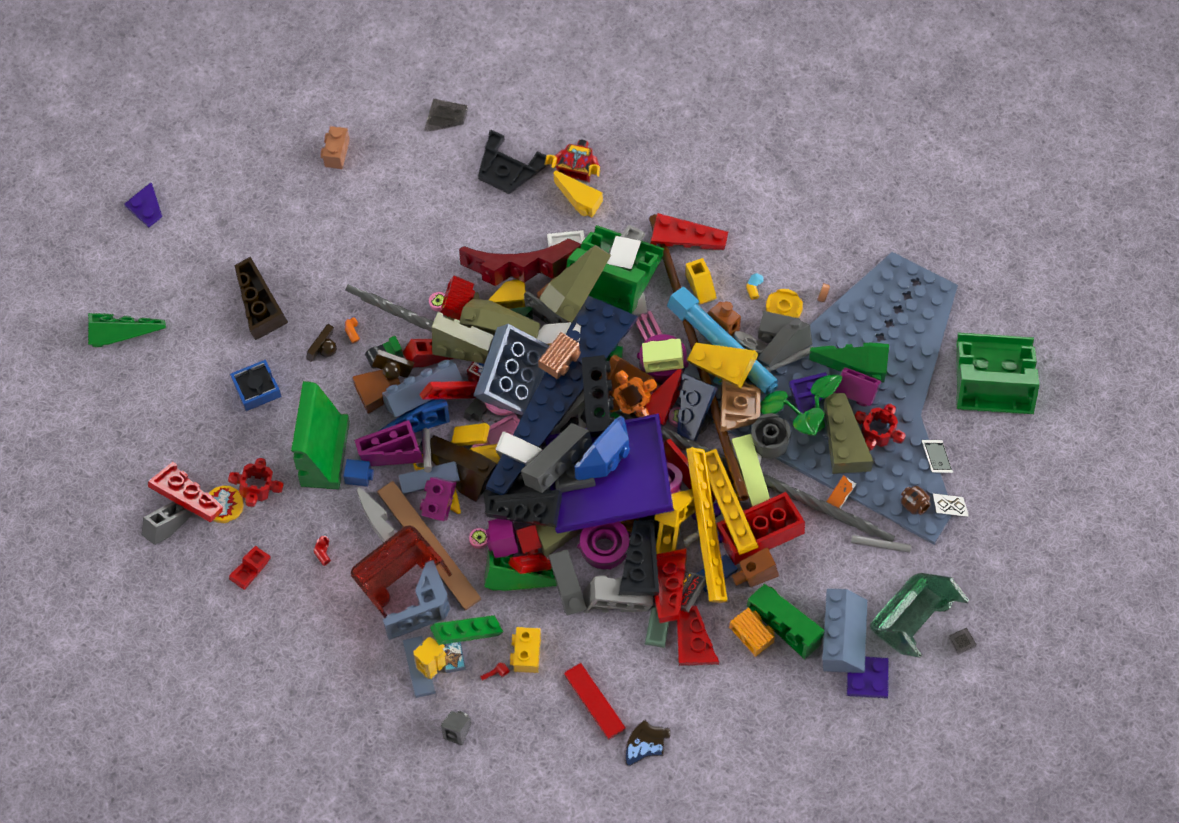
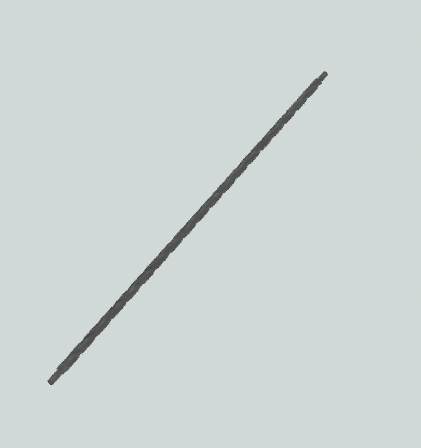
(682, 442)

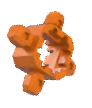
(643, 388)

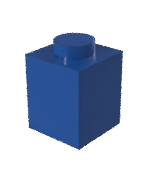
(358, 472)

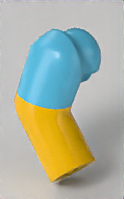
(751, 285)

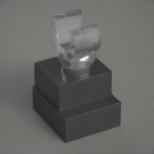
(477, 411)

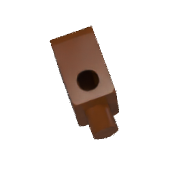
(726, 317)
(370, 388)
(756, 569)

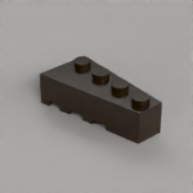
(260, 305)

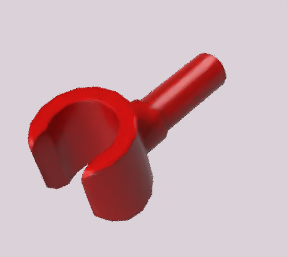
(500, 668)

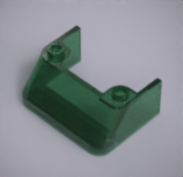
(913, 607)

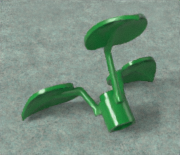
(811, 420)

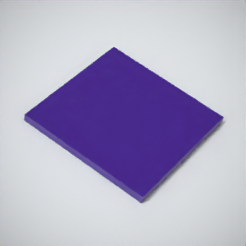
(629, 492)

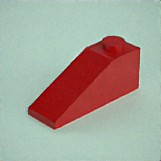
(421, 353)
(663, 398)

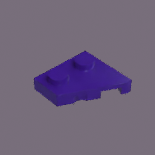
(145, 206)
(801, 392)

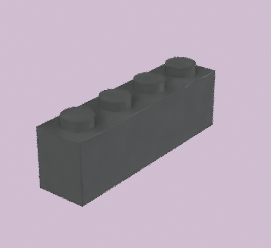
(556, 457)

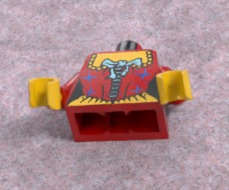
(575, 161)

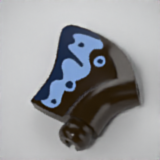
(645, 742)

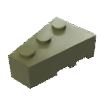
(459, 341)

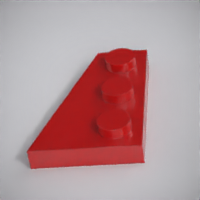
(693, 640)

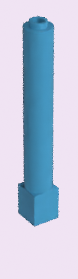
(686, 307)

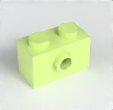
(663, 355)

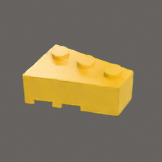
(723, 362)

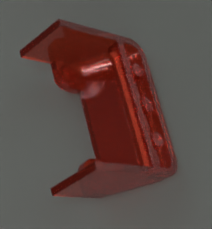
(391, 562)

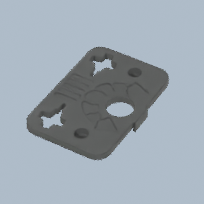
(541, 310)

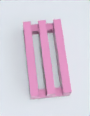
(643, 317)

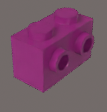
(858, 387)
(438, 498)
(501, 538)

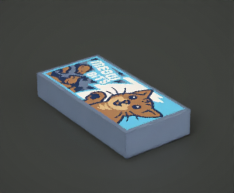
(454, 657)

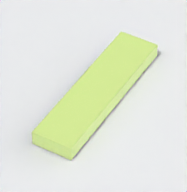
(750, 469)

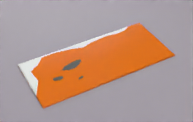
(841, 492)

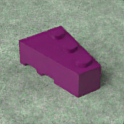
(390, 446)

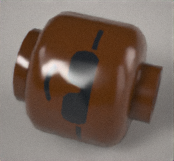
(915, 500)

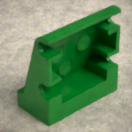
(617, 284)
(996, 373)
(319, 439)

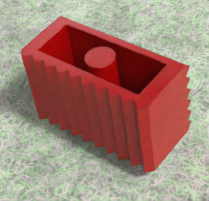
(457, 295)

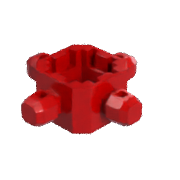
(886, 416)
(260, 471)

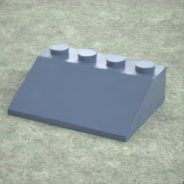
(511, 370)

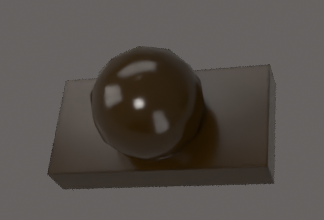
(322, 344)
(392, 365)

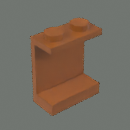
(630, 393)

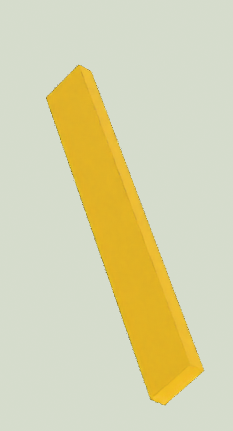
(707, 525)

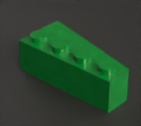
(786, 621)

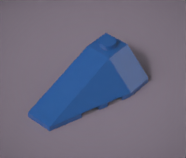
(425, 416)

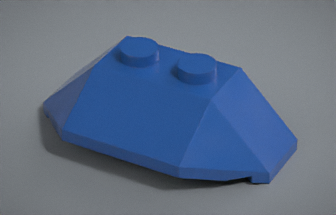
(604, 452)

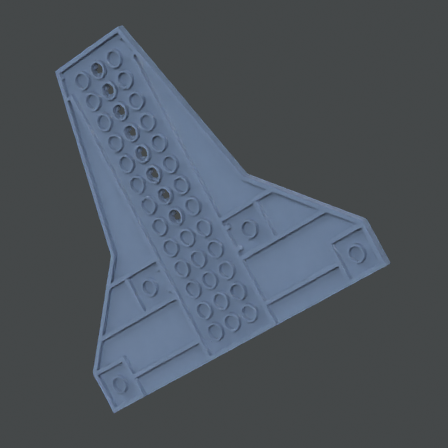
(910, 366)

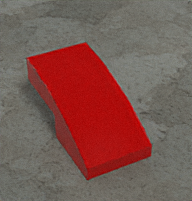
(250, 567)

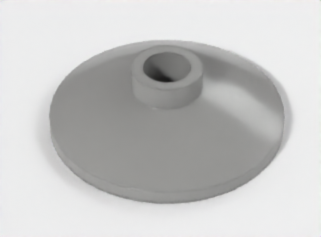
(749, 342)

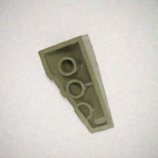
(571, 288)
(489, 315)

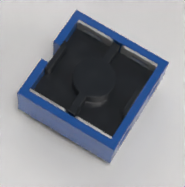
(255, 385)

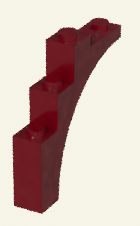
(521, 266)

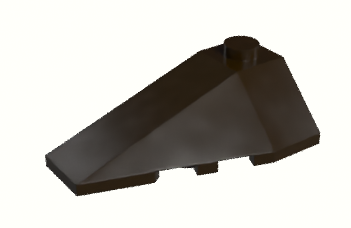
(472, 467)

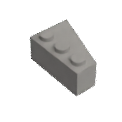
(603, 594)

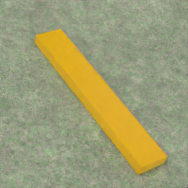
(729, 504)

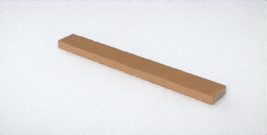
(407, 515)

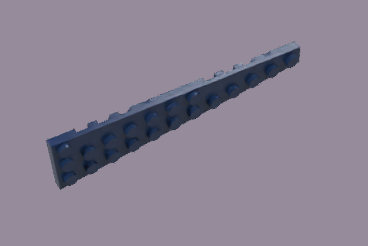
(599, 335)

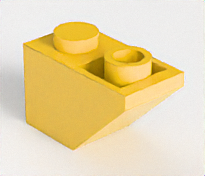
(700, 281)

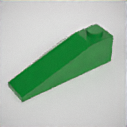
(106, 330)
(869, 359)
(503, 577)

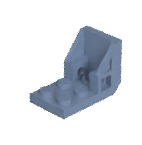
(431, 608)

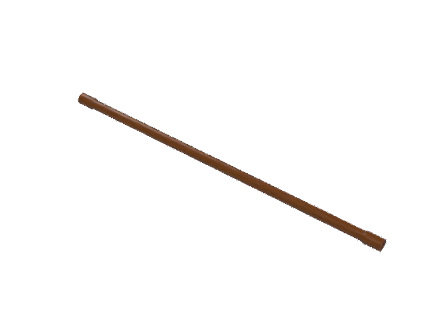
(738, 483)

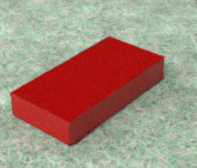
(530, 563)

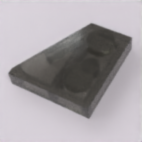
(445, 115)

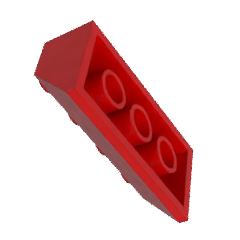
(771, 524)

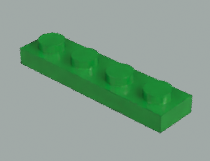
(466, 629)

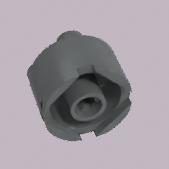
(770, 435)

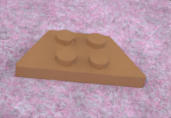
(738, 405)

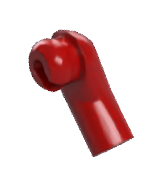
(320, 550)

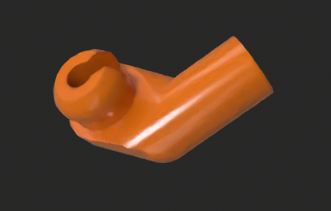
(350, 331)

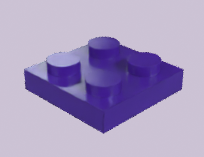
(872, 682)

